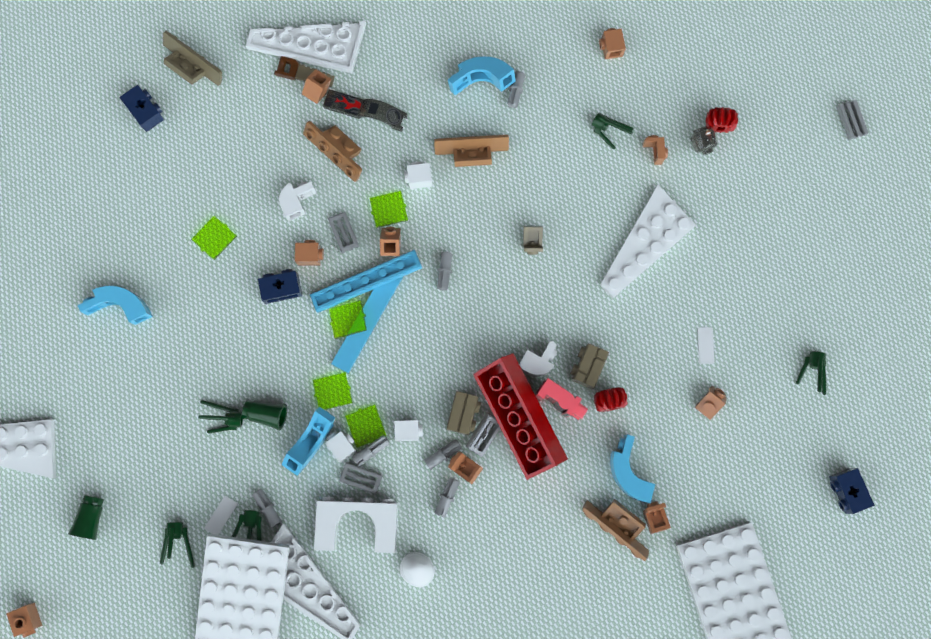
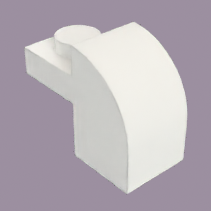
(290, 199)
(538, 366)

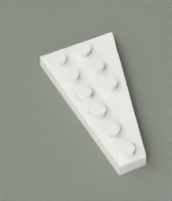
(317, 44)
(29, 447)

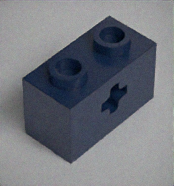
(135, 100)
(290, 289)
(858, 498)

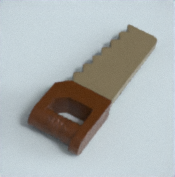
(296, 71)

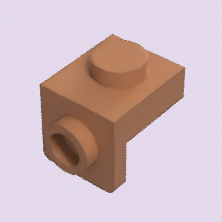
(659, 149)
(711, 402)
(465, 467)
(656, 517)

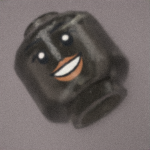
(704, 140)

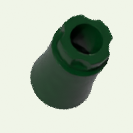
(265, 413)
(87, 518)

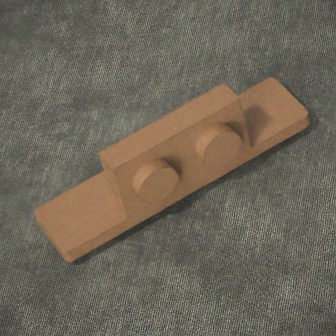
(336, 147)
(472, 150)
(621, 524)

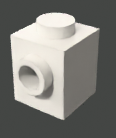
(418, 175)
(408, 430)
(341, 445)

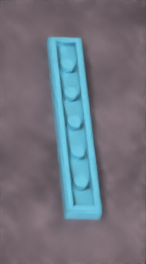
(366, 281)
(373, 309)

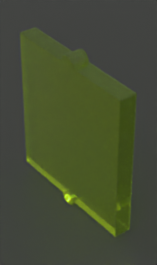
(388, 209)
(214, 237)
(347, 319)
(332, 391)
(365, 425)

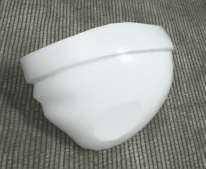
(417, 569)

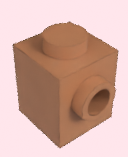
(612, 43)
(316, 86)
(390, 241)
(308, 253)
(24, 620)

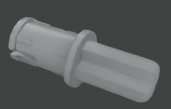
(516, 89)
(444, 270)
(370, 450)
(442, 454)
(447, 497)
(266, 508)

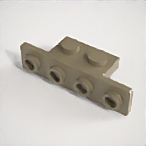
(189, 63)

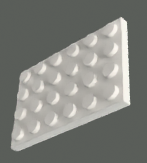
(733, 586)
(241, 588)

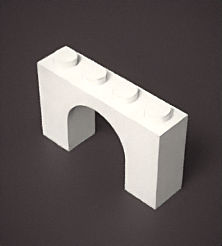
(330, 513)

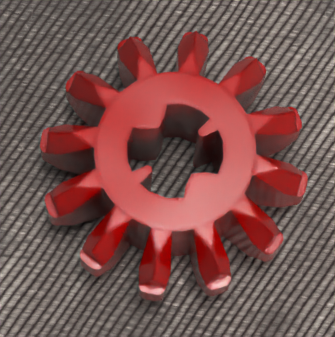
(722, 119)
(610, 399)

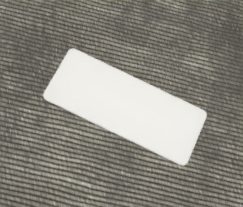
(706, 345)
(221, 515)

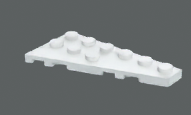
(653, 234)
(311, 592)

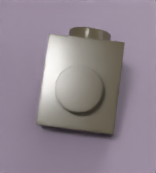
(532, 239)

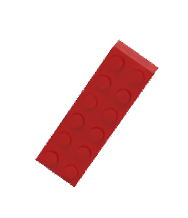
(520, 416)

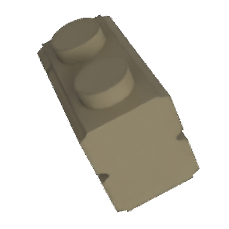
(589, 366)
(462, 413)

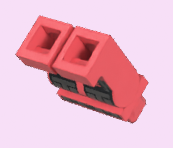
(561, 399)

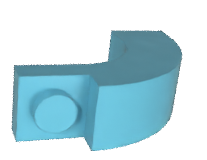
(482, 69)
(132, 305)
(310, 442)
(623, 475)

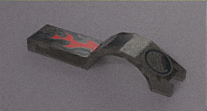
(362, 108)

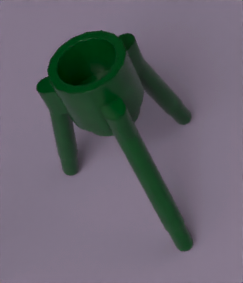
(602, 122)
(817, 362)
(233, 419)
(251, 520)
(174, 531)

